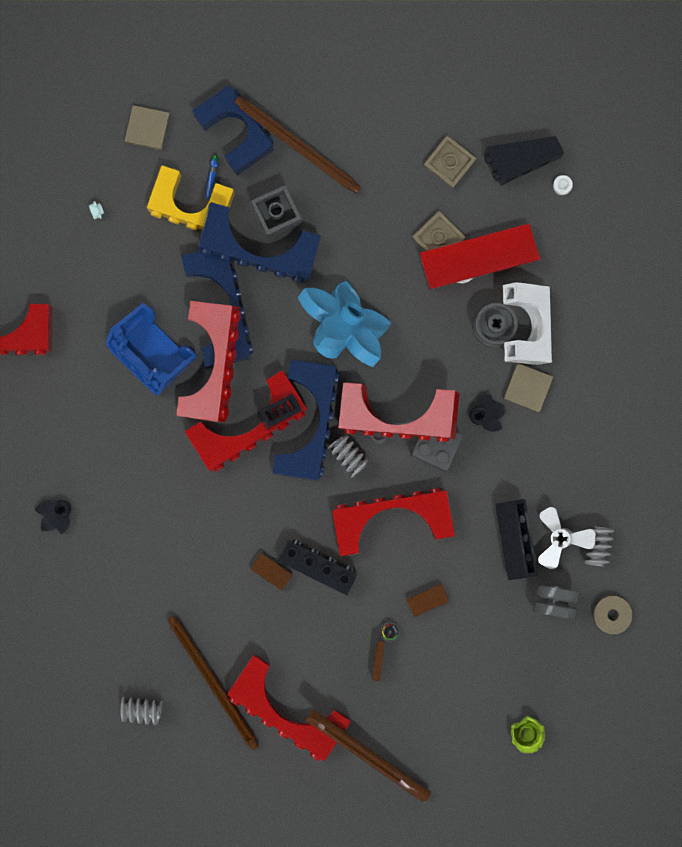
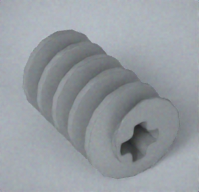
(349, 455)
(599, 550)
(140, 711)

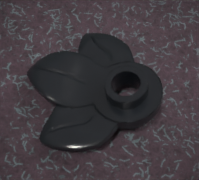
(490, 413)
(52, 517)

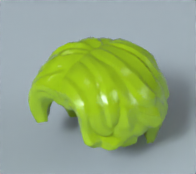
(528, 735)

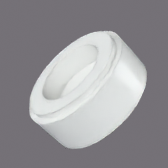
(562, 185)

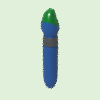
(212, 176)

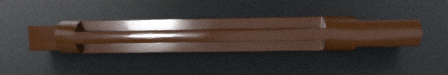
(368, 756)

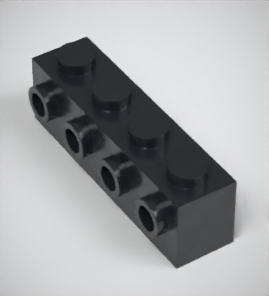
(516, 539)
(318, 568)

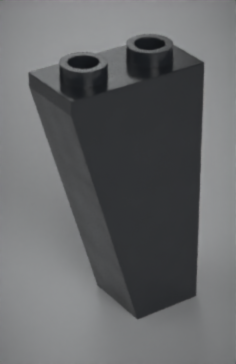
(520, 158)

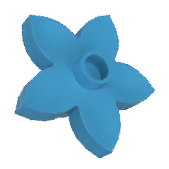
(344, 323)

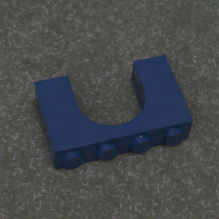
(256, 144)

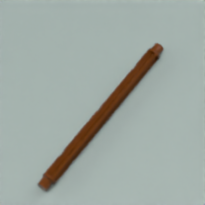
(297, 145)
(213, 683)

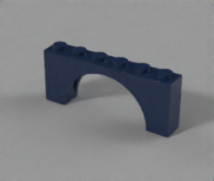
(218, 240)
(220, 272)
(320, 382)

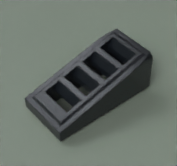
(275, 421)

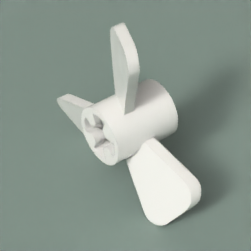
(551, 556)

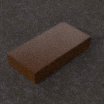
(271, 571)
(427, 600)
(378, 660)

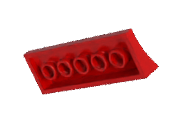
(479, 256)

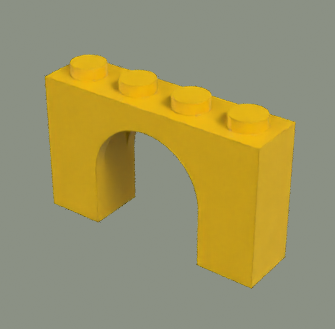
(163, 204)

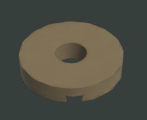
(601, 618)

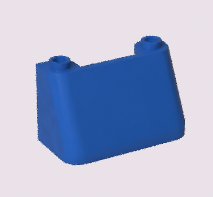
(148, 350)

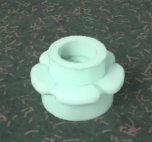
(96, 210)

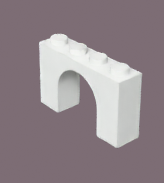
(536, 302)

